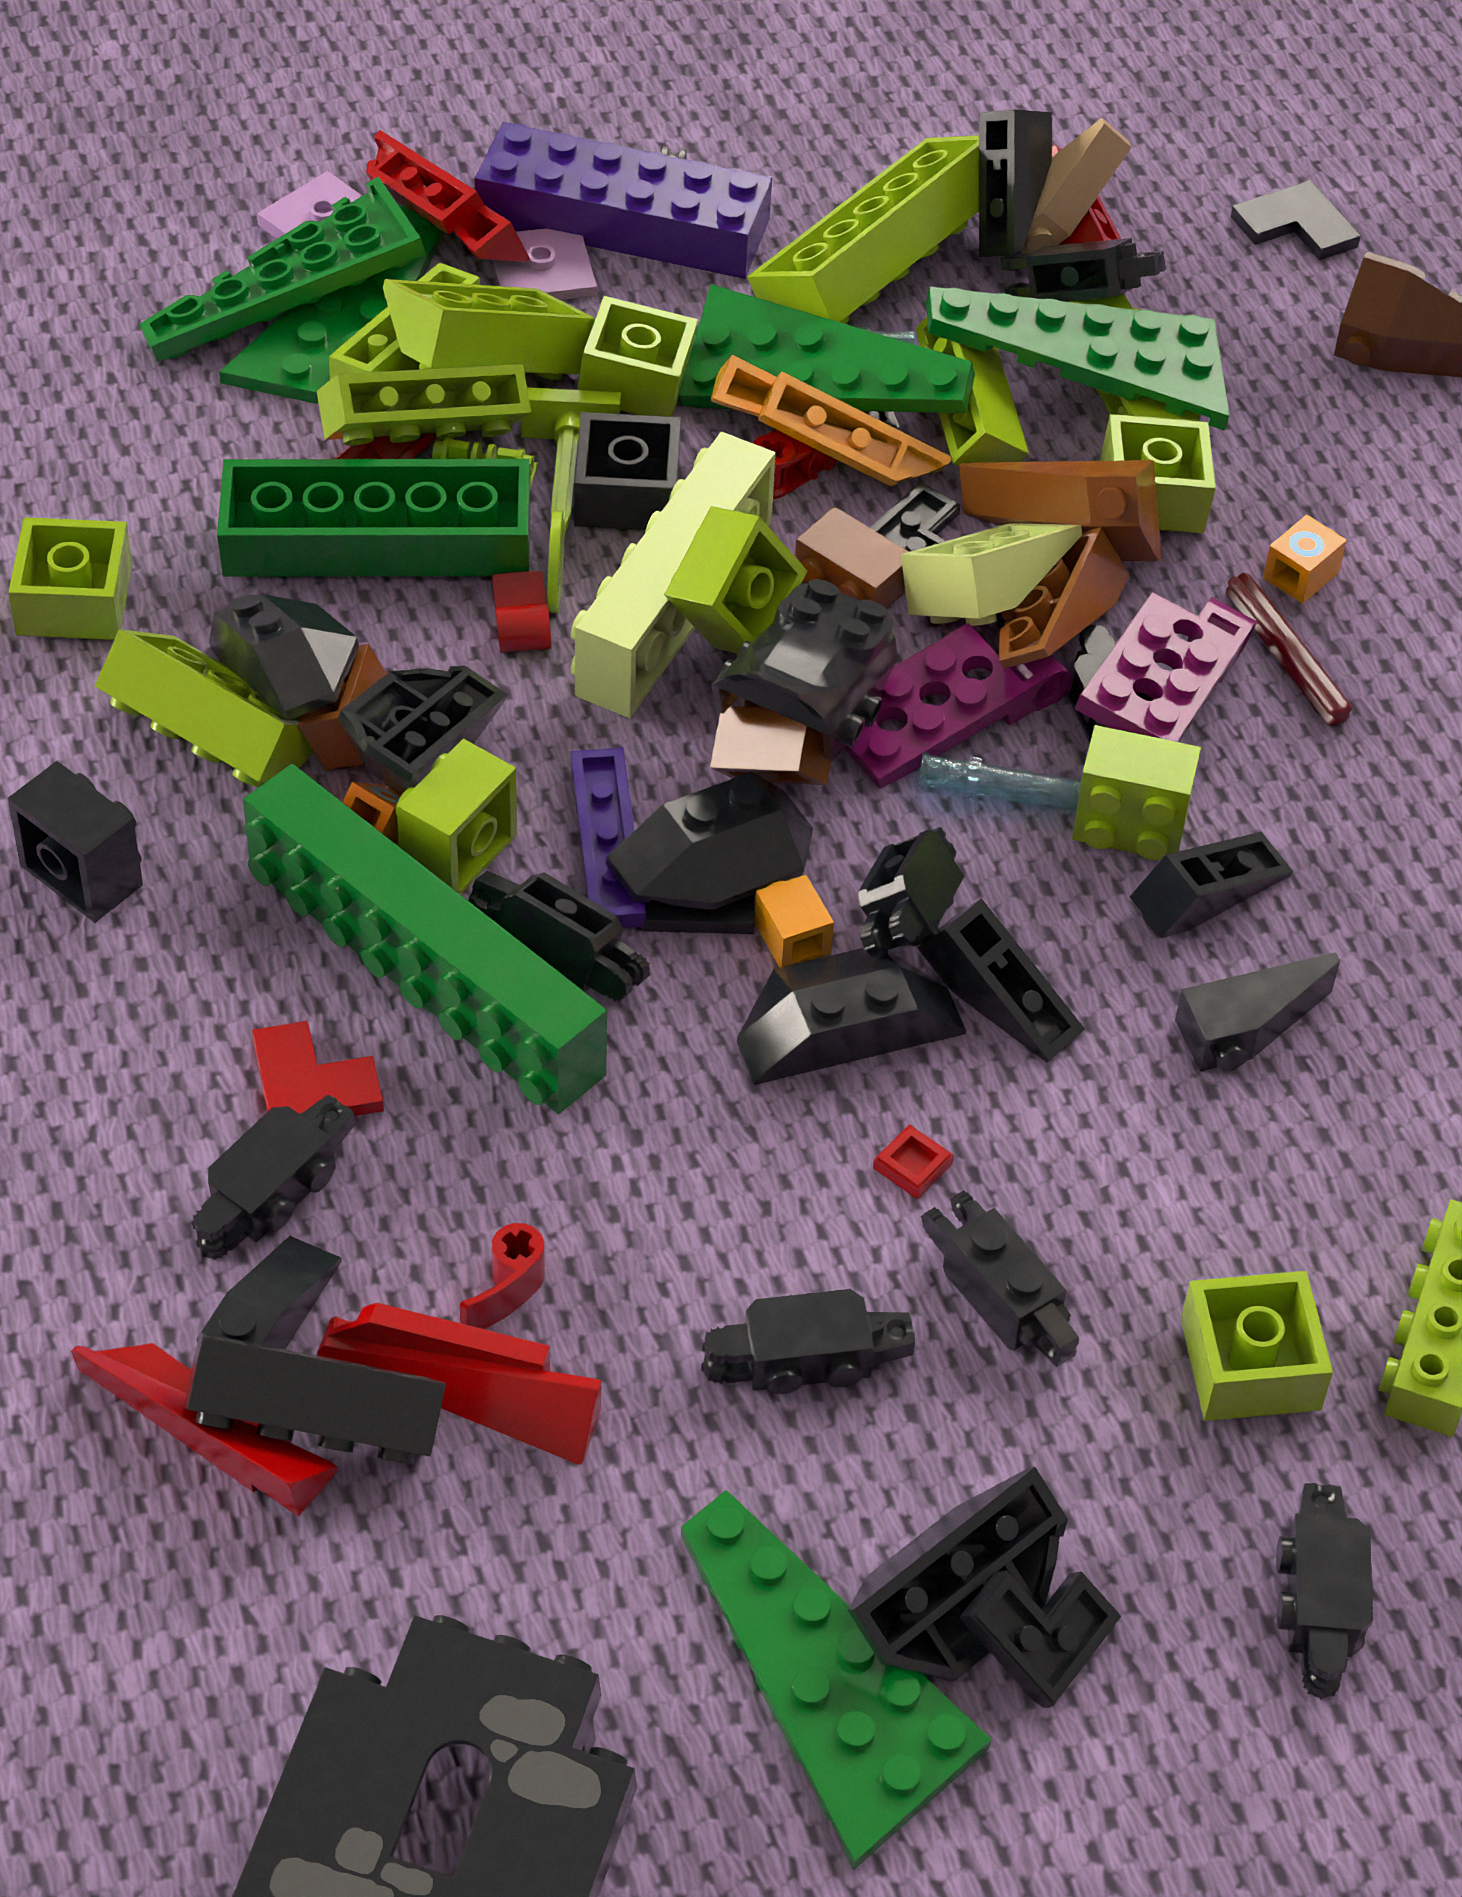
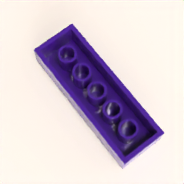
(627, 198)

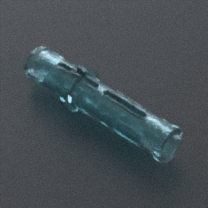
(999, 782)

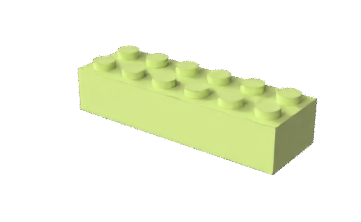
(631, 625)

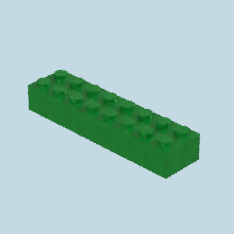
(426, 939)

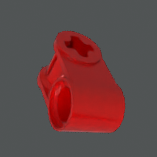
(794, 461)

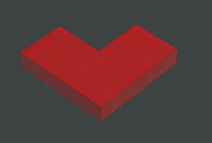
(295, 1080)

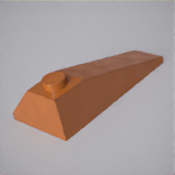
(1083, 493)
(1064, 601)

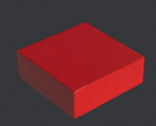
(913, 1161)

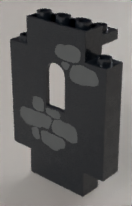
(365, 1747)

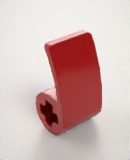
(521, 611)
(517, 1275)

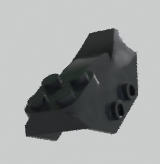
(816, 664)

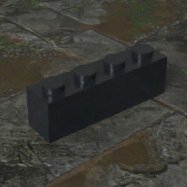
(314, 1396)

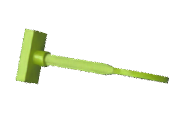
(557, 416)

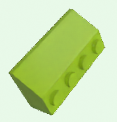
(487, 327)
(201, 702)

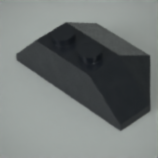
(284, 651)
(417, 717)
(714, 846)
(843, 1013)
(916, 1597)

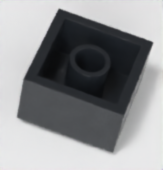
(624, 469)
(76, 840)

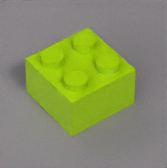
(638, 354)
(1180, 462)
(70, 578)
(733, 578)
(1135, 793)
(459, 814)
(1256, 1345)

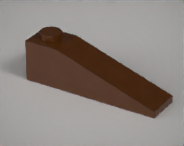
(1400, 321)

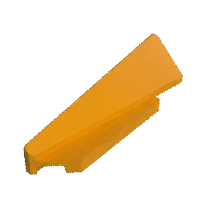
(826, 423)

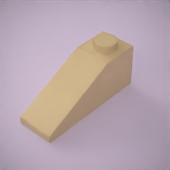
(1074, 183)

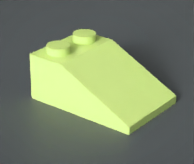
(983, 571)

